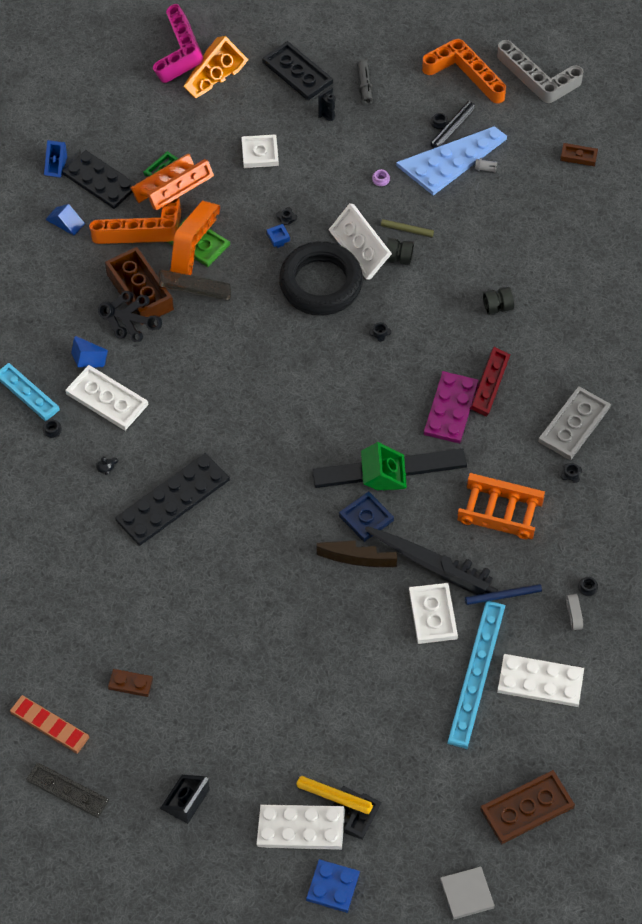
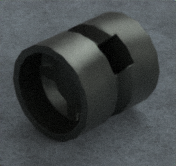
(400, 251)
(499, 300)

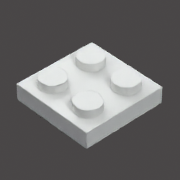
(260, 151)

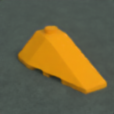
(219, 61)

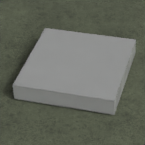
(467, 893)

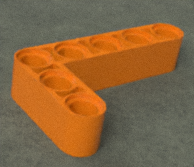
(468, 61)
(139, 229)
(190, 234)

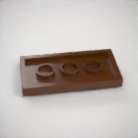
(527, 807)

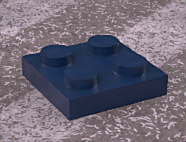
(366, 513)

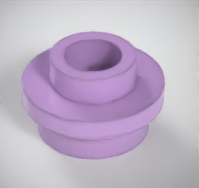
(381, 174)

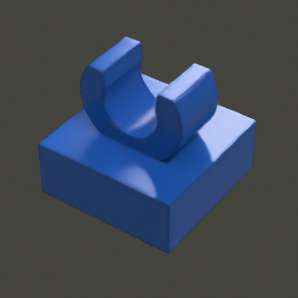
(278, 235)

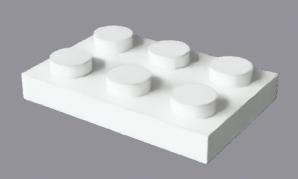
(433, 613)

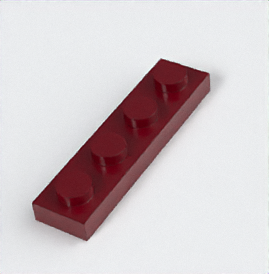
(490, 381)

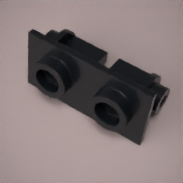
(326, 105)

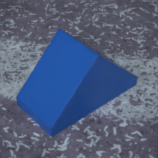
(55, 158)
(66, 219)
(87, 353)

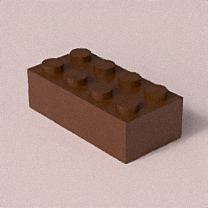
(134, 274)

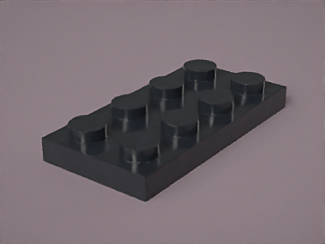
(297, 70)
(99, 179)

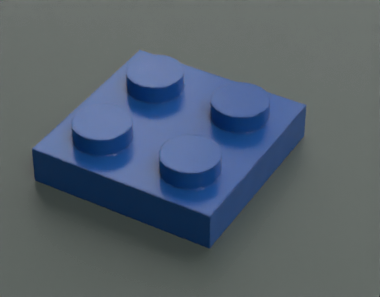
(333, 886)

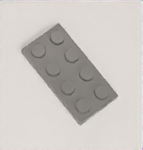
(574, 423)

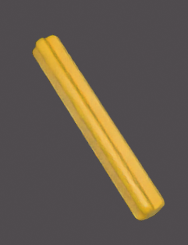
(334, 795)

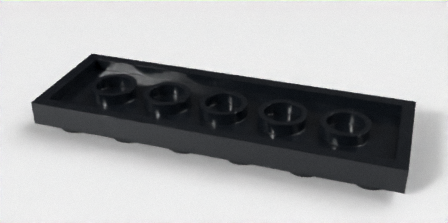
(172, 499)

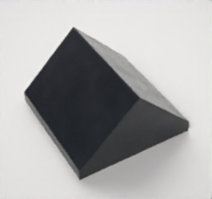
(186, 797)

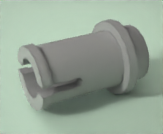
(484, 165)

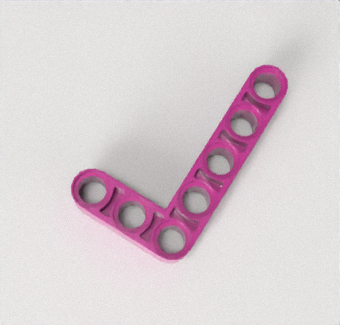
(189, 53)

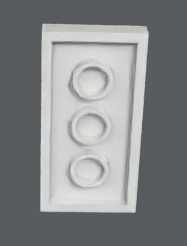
(361, 240)
(106, 397)
(541, 680)
(301, 827)

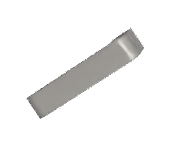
(534, 78)

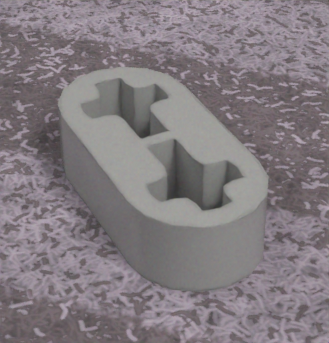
(574, 612)

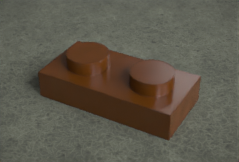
(579, 154)
(130, 682)

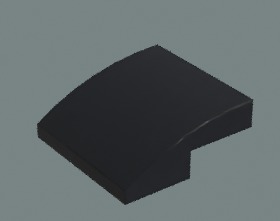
(356, 822)

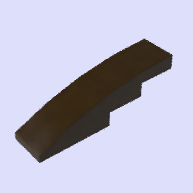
(360, 556)

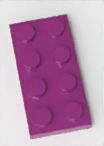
(451, 407)

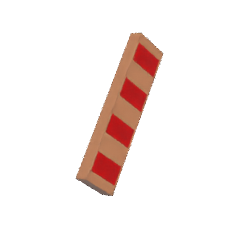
(49, 724)

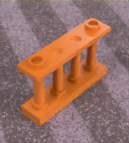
(172, 181)
(496, 489)

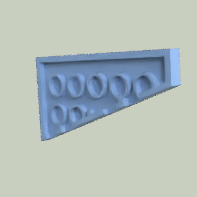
(445, 163)

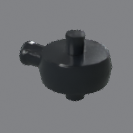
(106, 465)

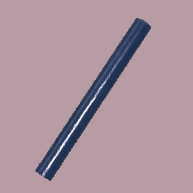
(503, 594)

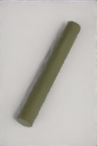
(407, 228)

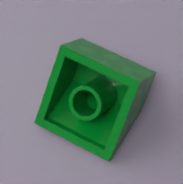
(383, 468)

